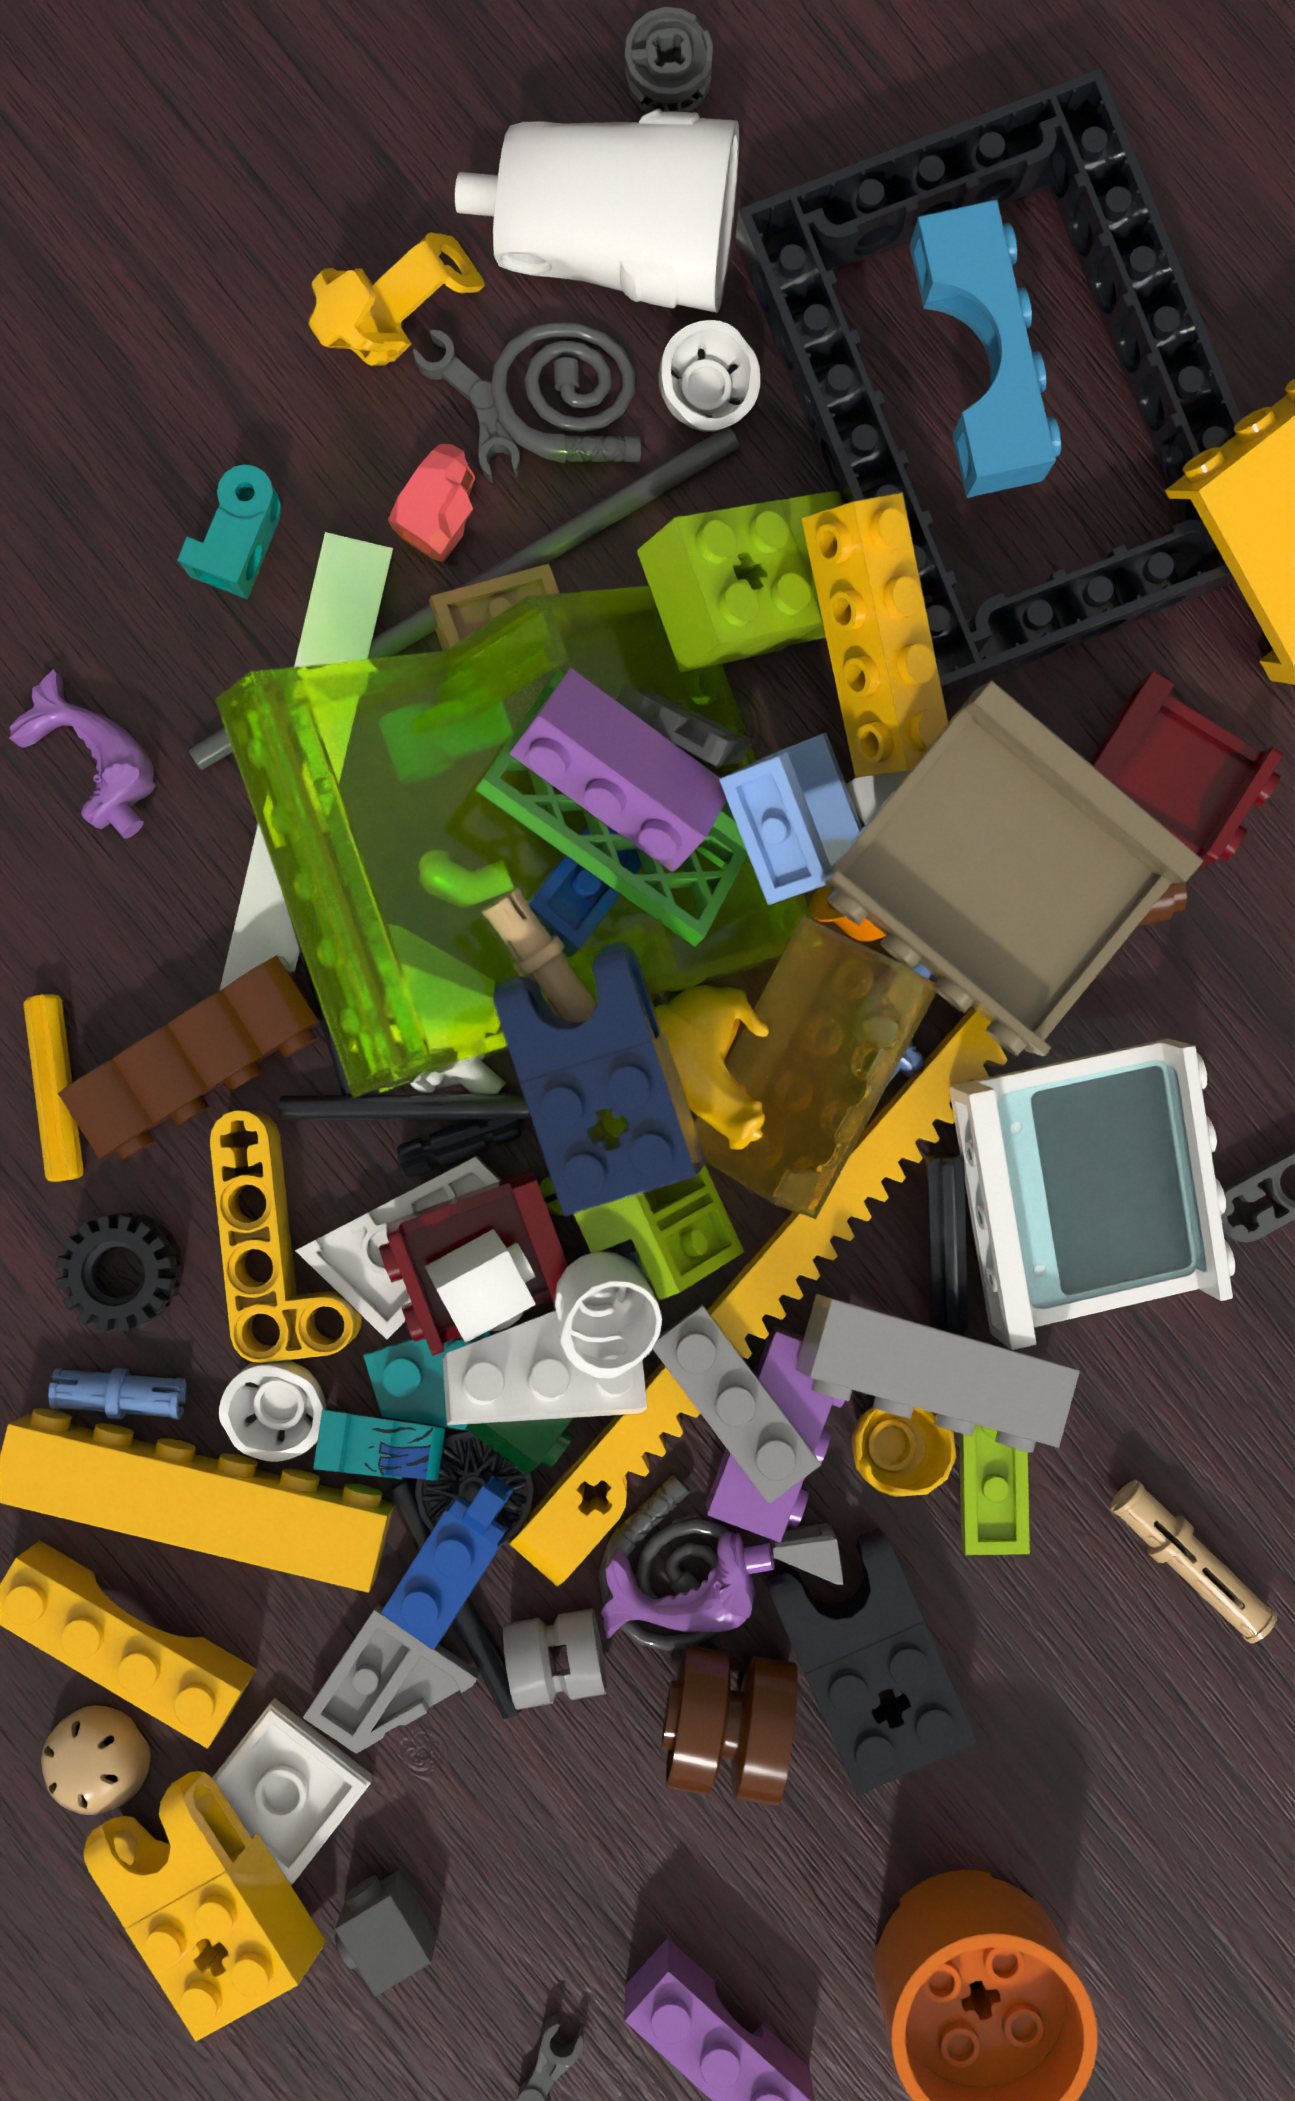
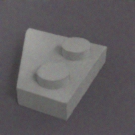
(385, 1683)

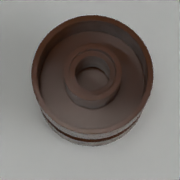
(713, 1722)

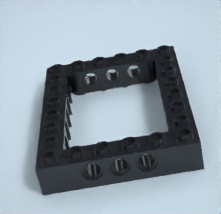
(1081, 151)

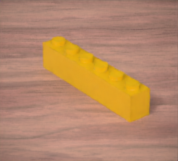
(194, 1499)

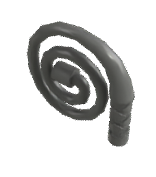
(566, 377)
(634, 1530)

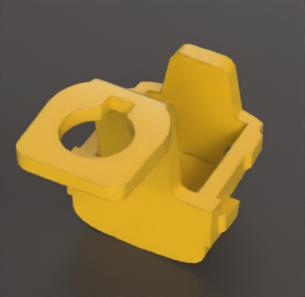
(369, 316)

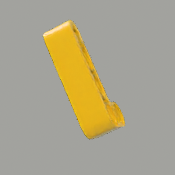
(271, 1235)

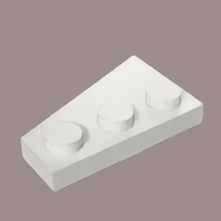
(351, 1253)
(529, 1377)

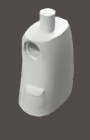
(616, 204)

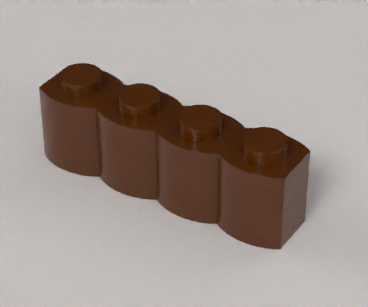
(192, 1057)

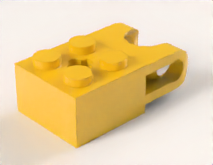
(206, 1907)

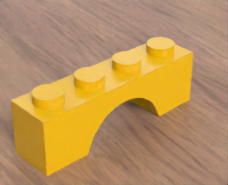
(164, 1674)

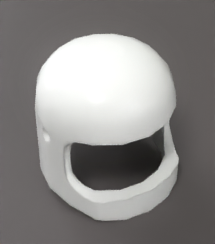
(603, 1301)

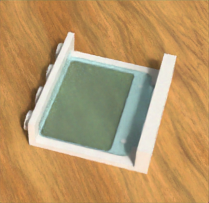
(1092, 1186)

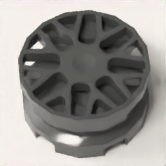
(668, 60)

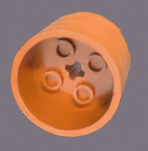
(1015, 2036)

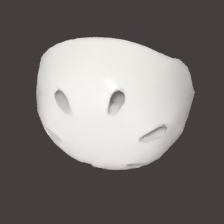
(705, 386)
(280, 1403)

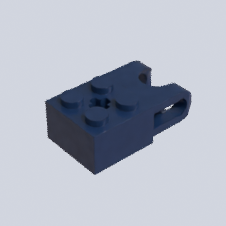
(596, 1065)

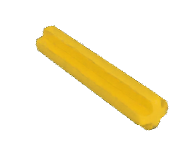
(50, 1075)

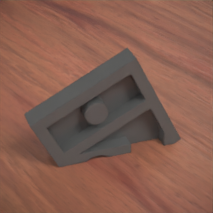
(700, 736)

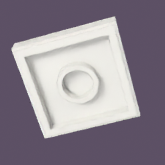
(290, 1786)

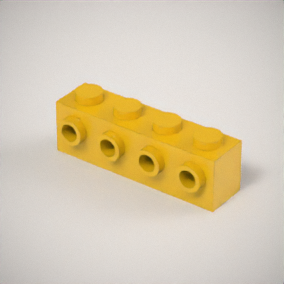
(876, 632)

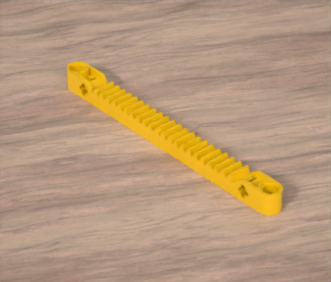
(566, 1526)

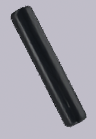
(947, 1242)

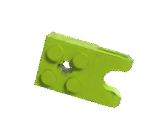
(736, 580)

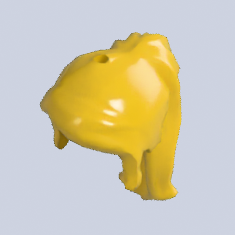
(699, 1034)

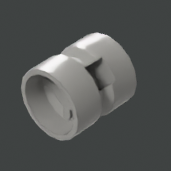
(532, 1659)

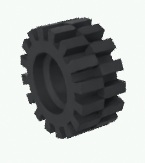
(81, 1275)

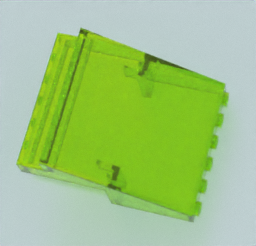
(394, 854)

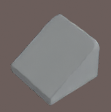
(812, 1550)

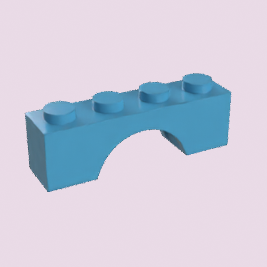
(967, 272)

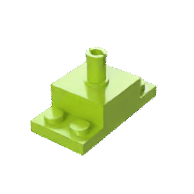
(675, 1228)

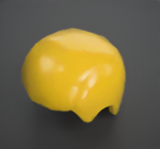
(902, 1453)

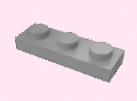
(735, 1404)

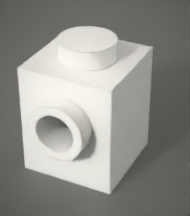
(483, 1285)

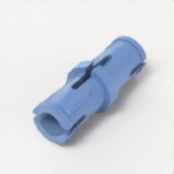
(117, 1393)

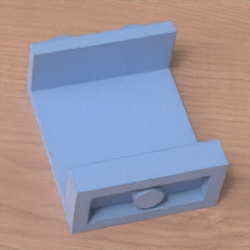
(793, 816)

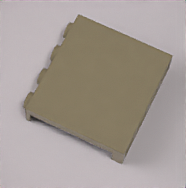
(1006, 869)

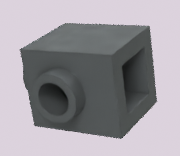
(384, 1932)

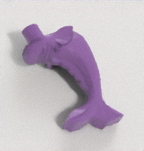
(121, 761)
(715, 1606)

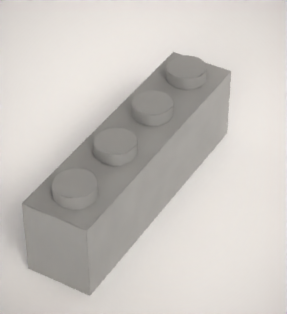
(936, 1372)

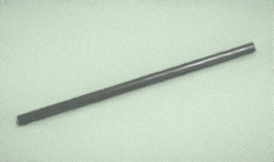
(534, 555)

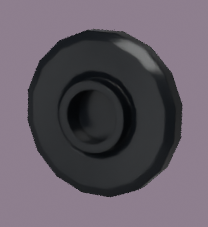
(463, 1471)

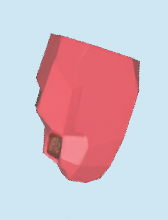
(435, 503)

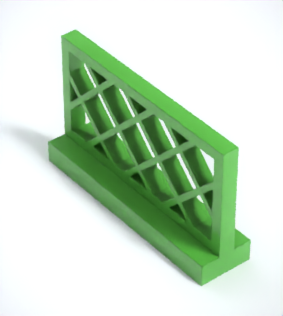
(598, 850)

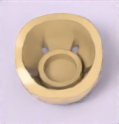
(79, 1764)

